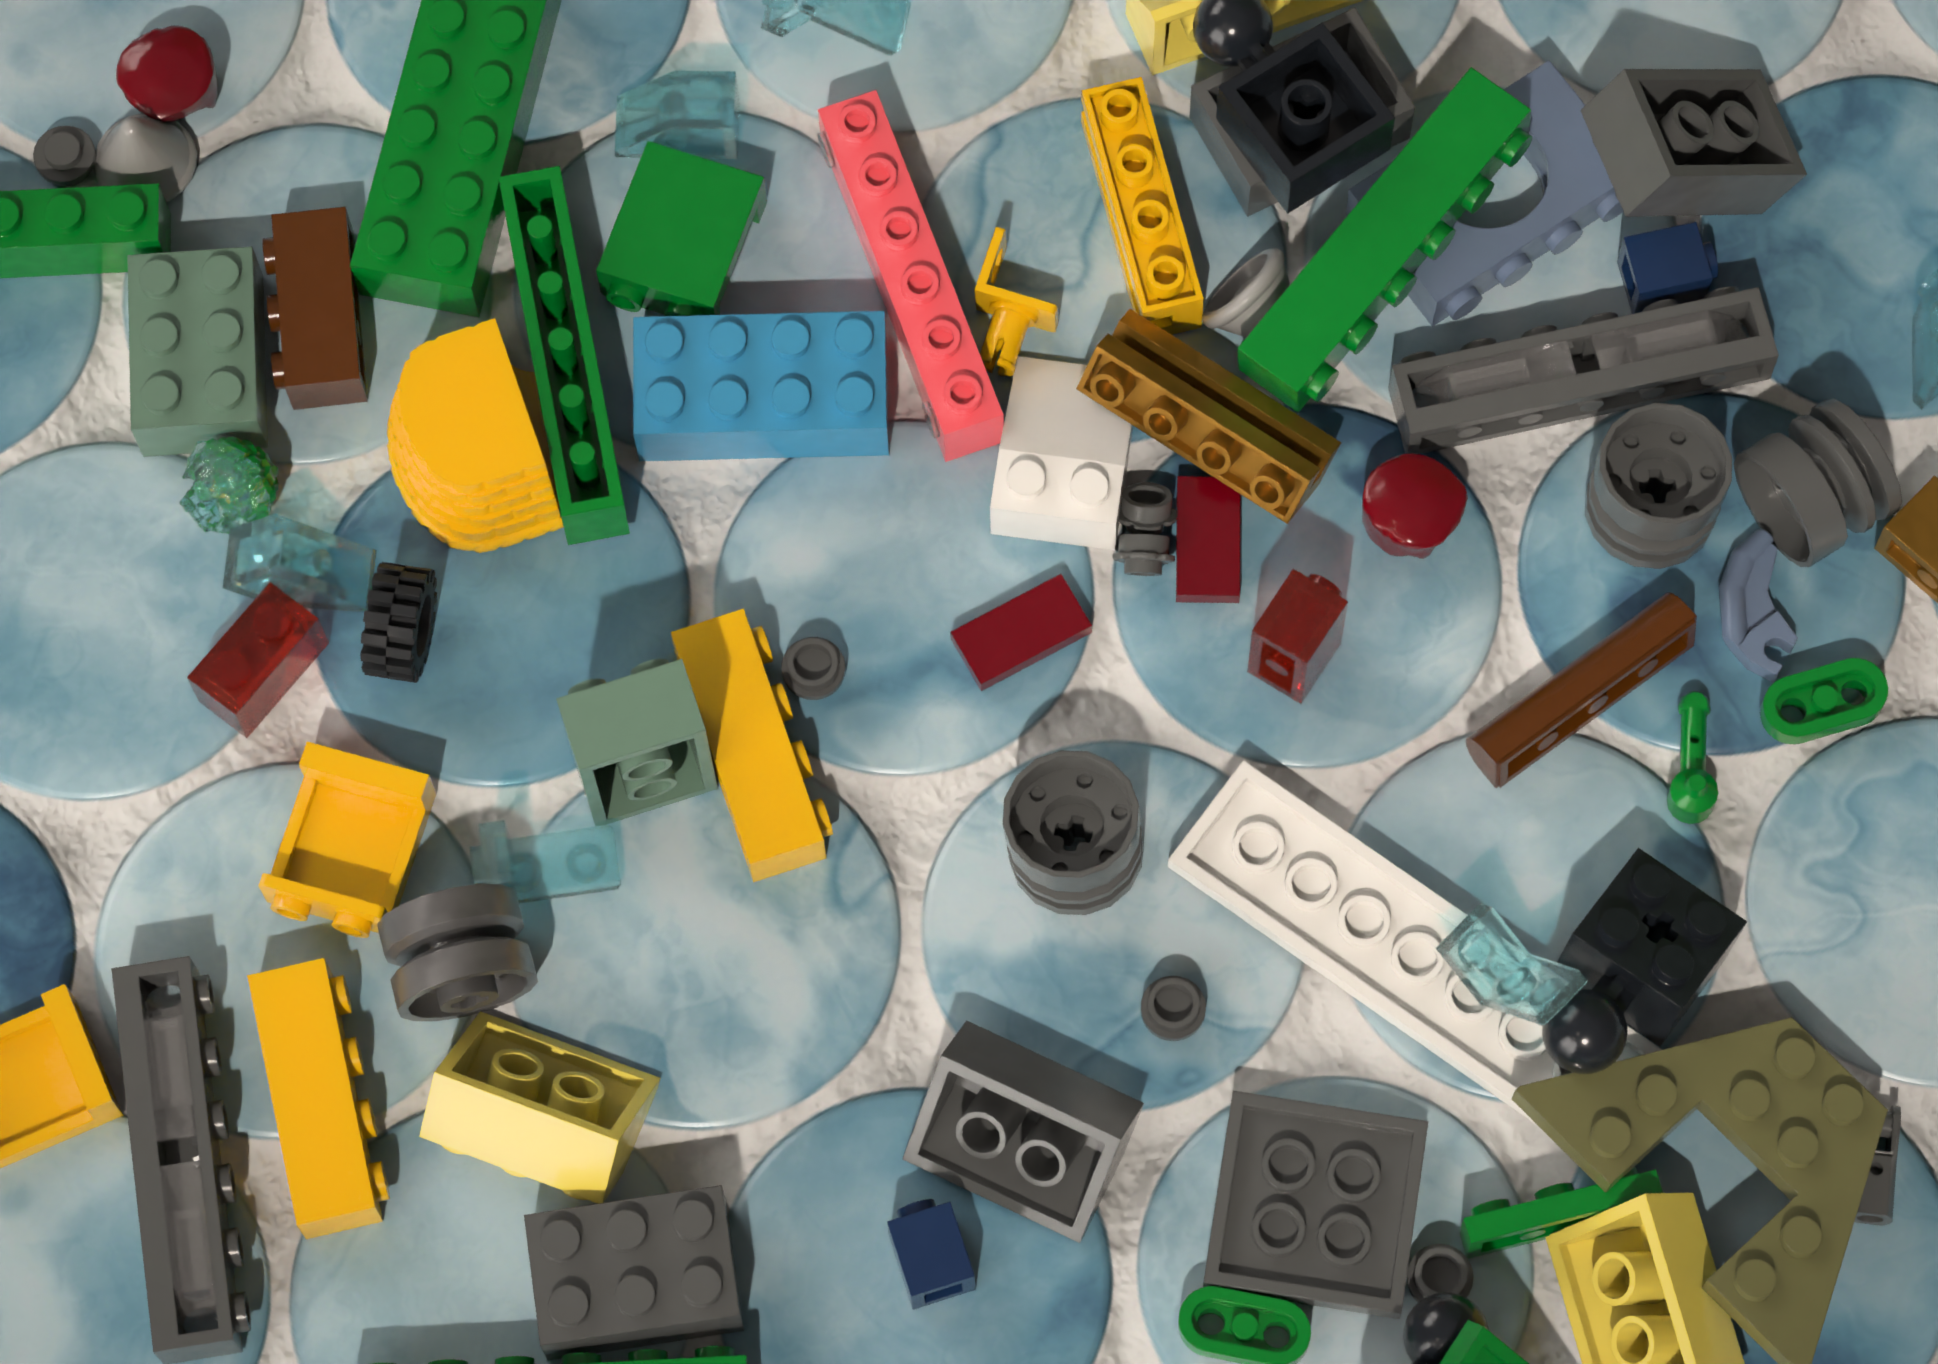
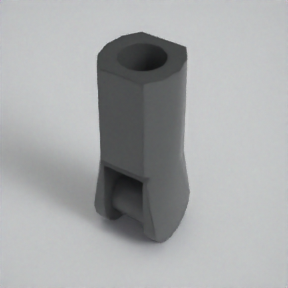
(1878, 1195)

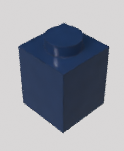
(1666, 266)
(930, 1252)

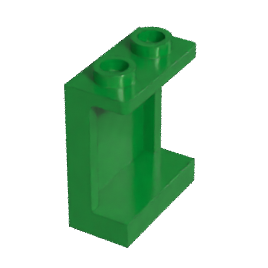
(679, 233)

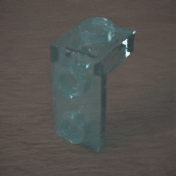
(870, 22)
(547, 863)
(1503, 972)

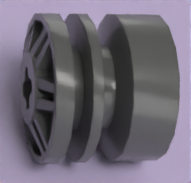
(1818, 482)
(1658, 485)
(1066, 799)

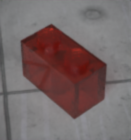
(1298, 634)
(258, 660)

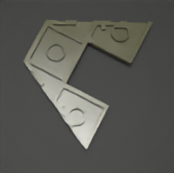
(1785, 1112)

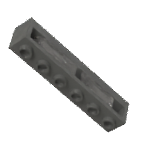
(1582, 370)
(178, 1160)

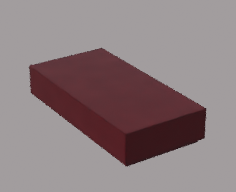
(1207, 541)
(1021, 632)

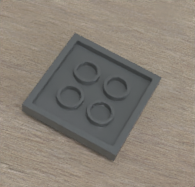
(1316, 1204)

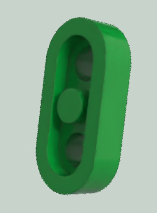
(1821, 702)
(1245, 1322)

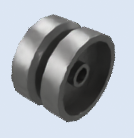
(457, 952)

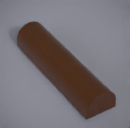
(1583, 689)

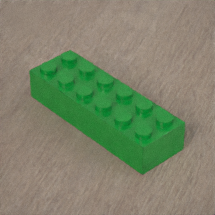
(448, 139)

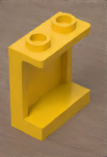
(348, 840)
(50, 1079)

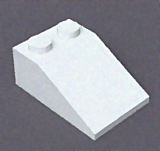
(1059, 460)

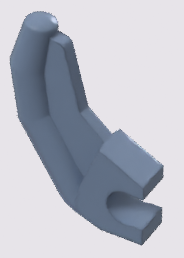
(1747, 610)

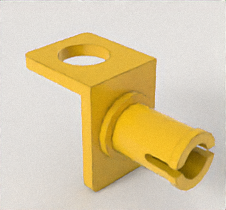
(1010, 311)

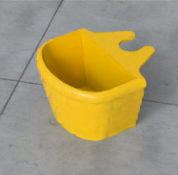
(472, 443)

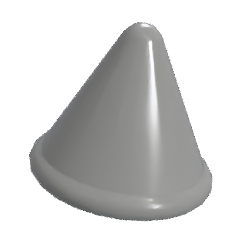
(146, 153)
(1248, 294)

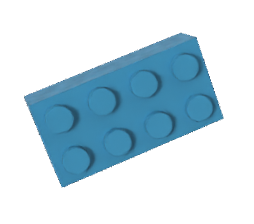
(760, 386)

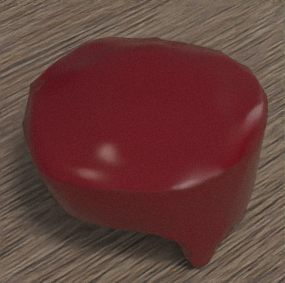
(168, 73)
(1412, 505)

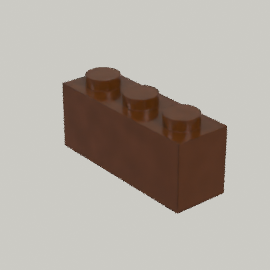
(315, 309)

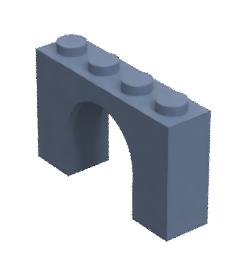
(1573, 197)

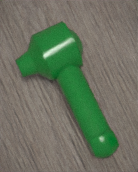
(1693, 789)

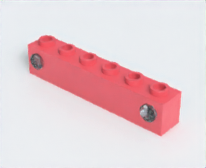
(911, 276)

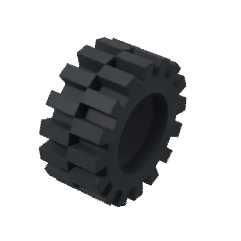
(398, 622)

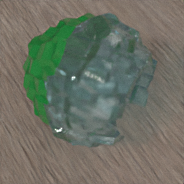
(231, 484)

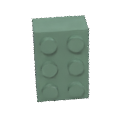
(196, 349)
(638, 741)

